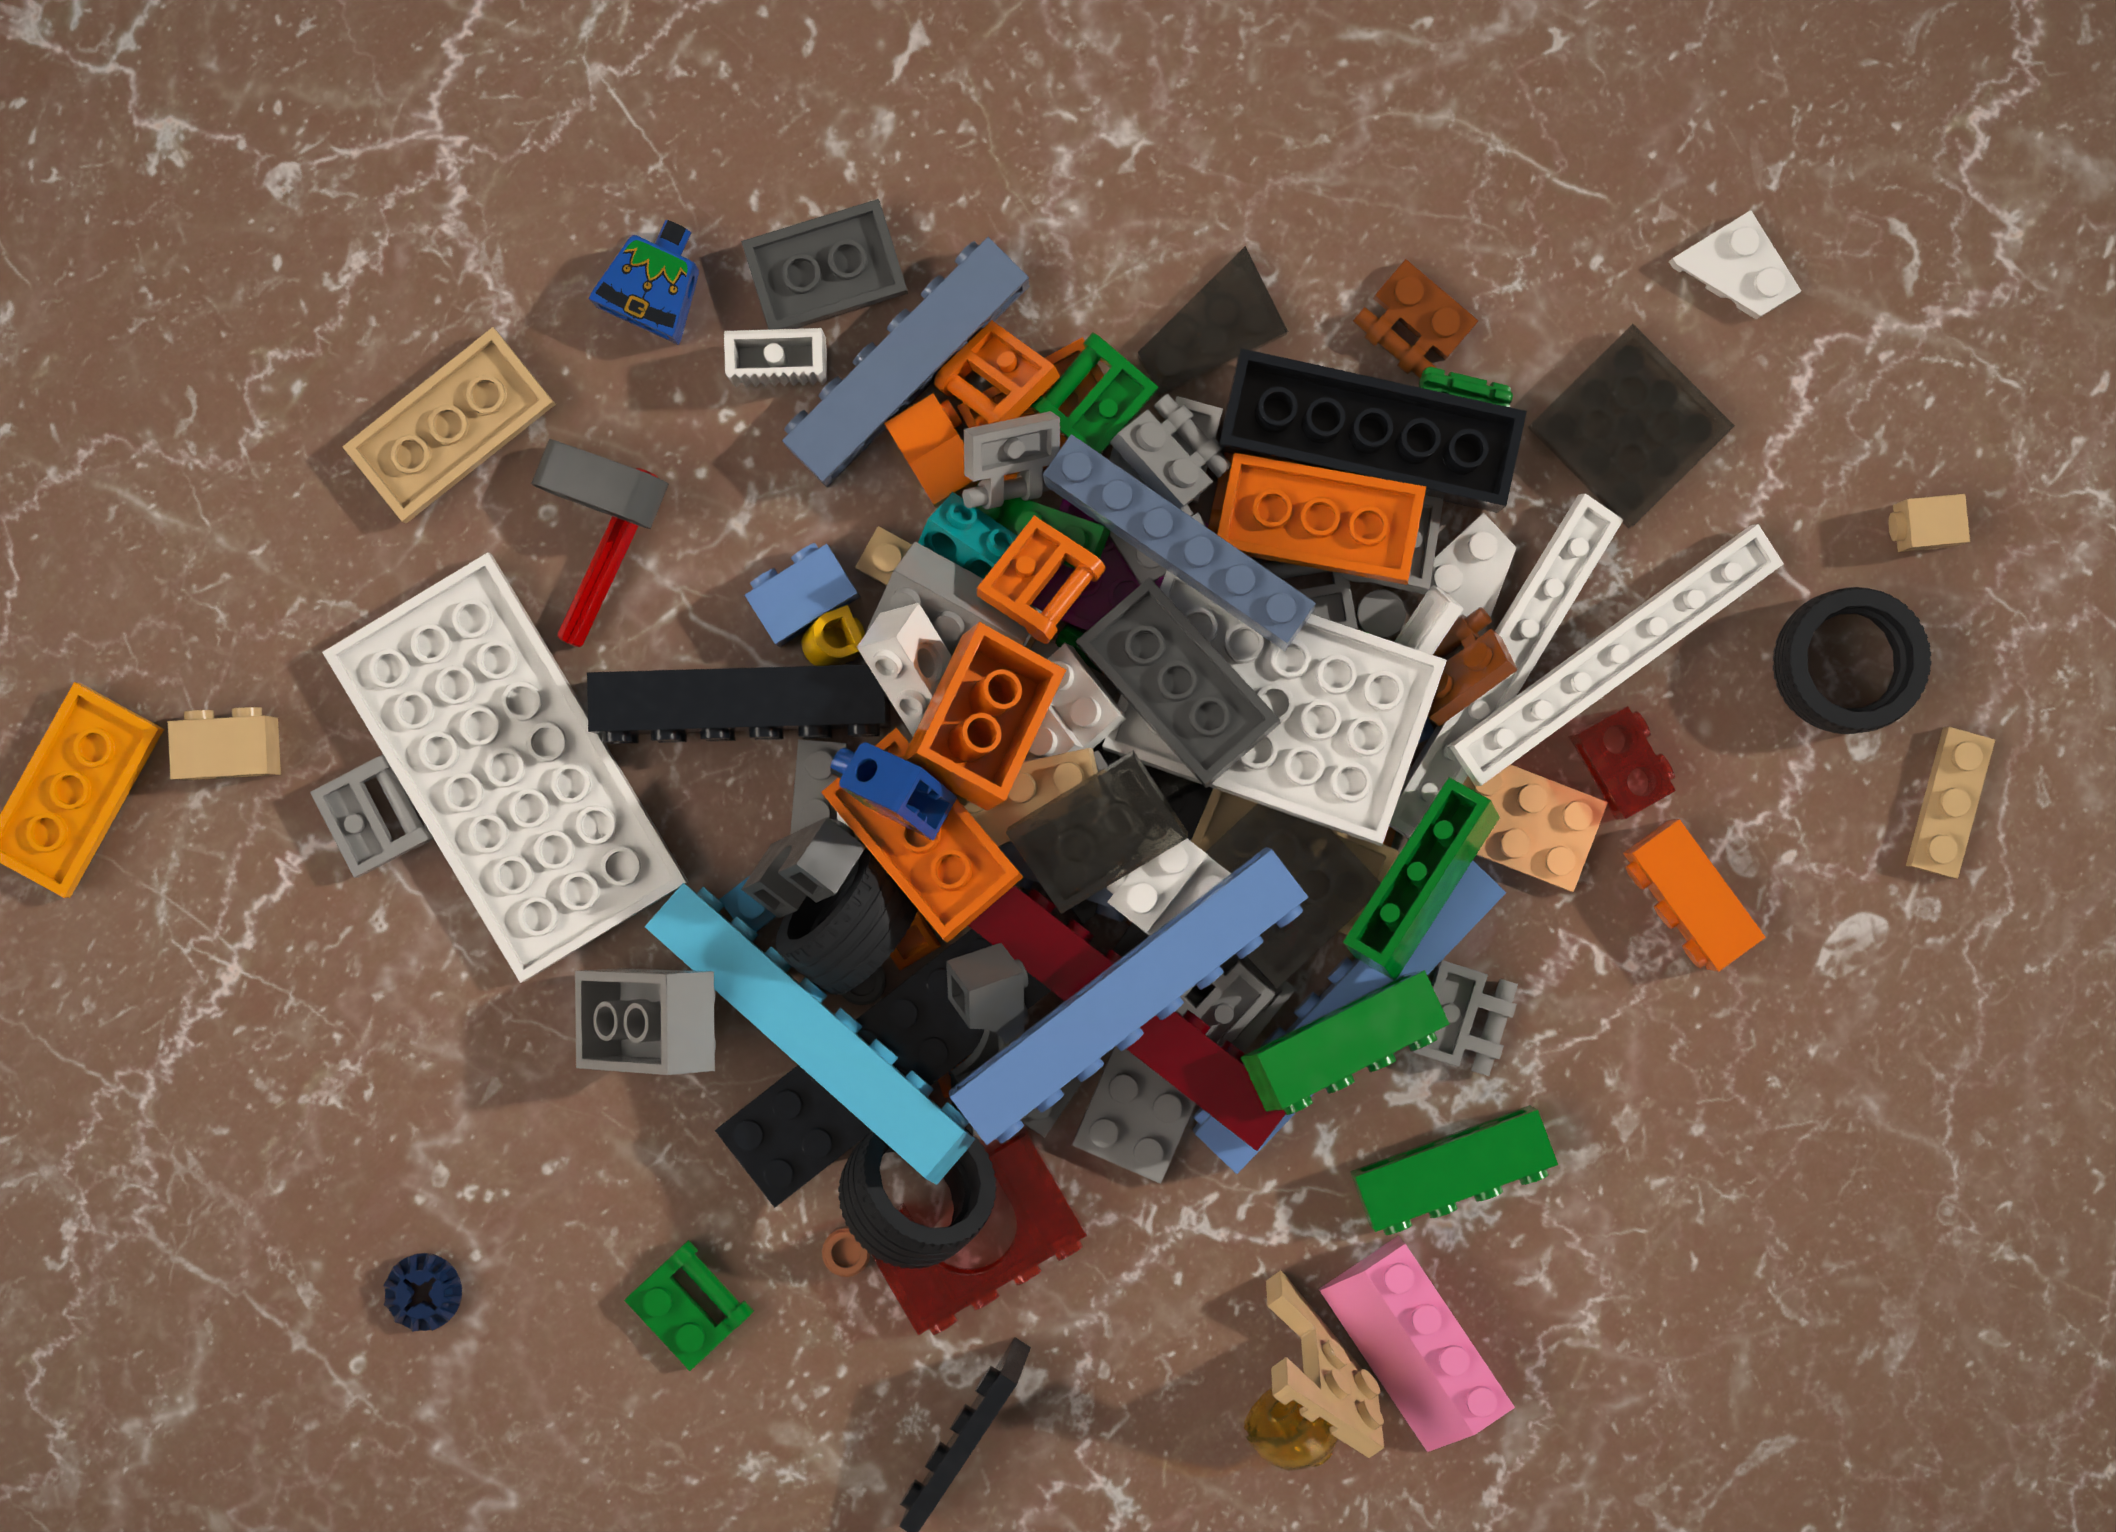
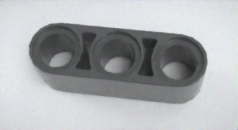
(600, 483)

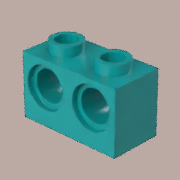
(966, 536)

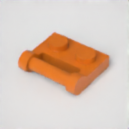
(1004, 364)
(1028, 568)

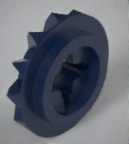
(445, 1292)

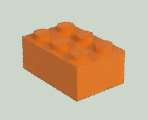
(984, 716)

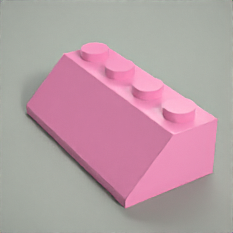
(1416, 1347)

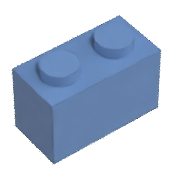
(801, 593)

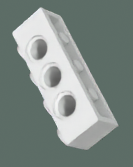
(906, 660)

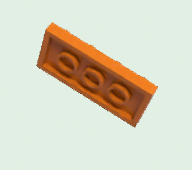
(1322, 518)
(944, 878)

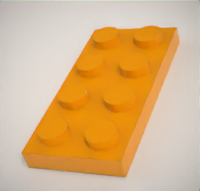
(73, 789)

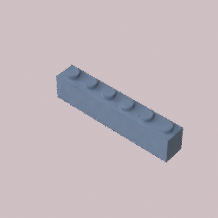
(906, 361)
(1178, 542)

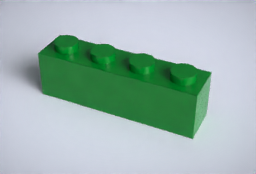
(1422, 878)
(1344, 1042)
(1454, 1169)

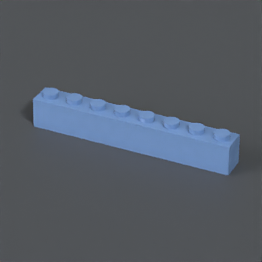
(1350, 980)
(1127, 996)

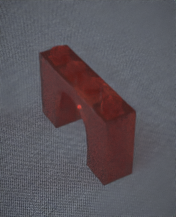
(1044, 1229)

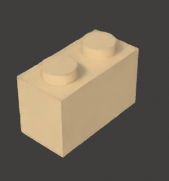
(224, 746)

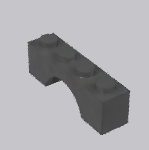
(988, 996)

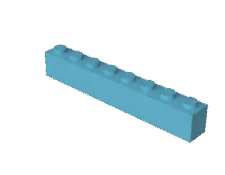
(811, 1034)

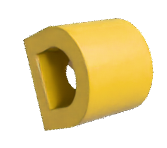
(833, 638)

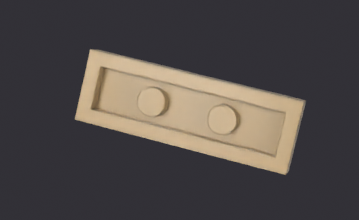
(1950, 802)

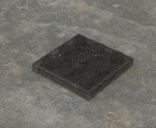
(1631, 426)
(1322, 866)

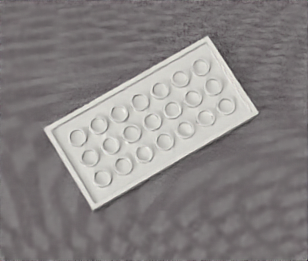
(505, 767)

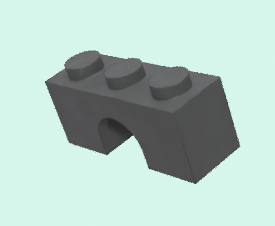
(803, 865)

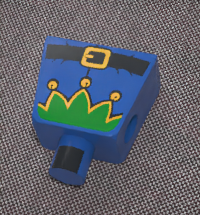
(651, 283)
(894, 788)

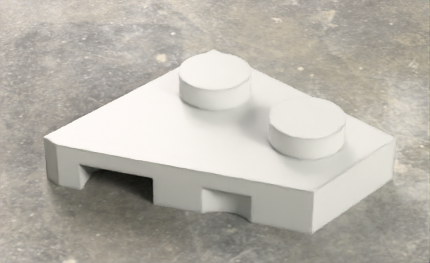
(1740, 266)
(1474, 566)

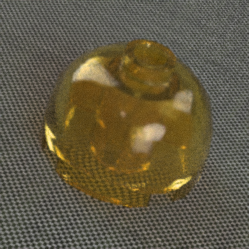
(1286, 1436)

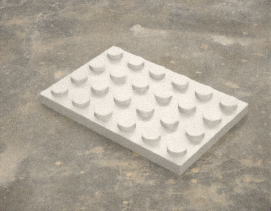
(1345, 713)

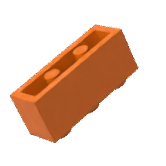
(1692, 896)

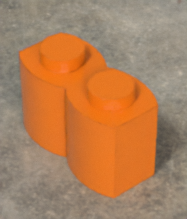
(932, 447)

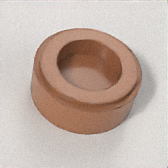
(844, 1254)

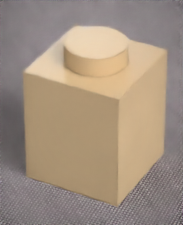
(1929, 523)

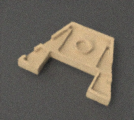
(1332, 1379)

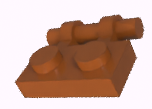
(1422, 309)
(1473, 669)

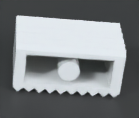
(775, 356)

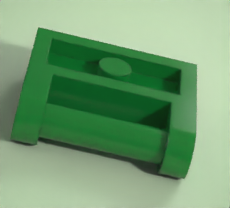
(1108, 405)
(678, 1316)

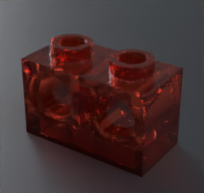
(1612, 770)

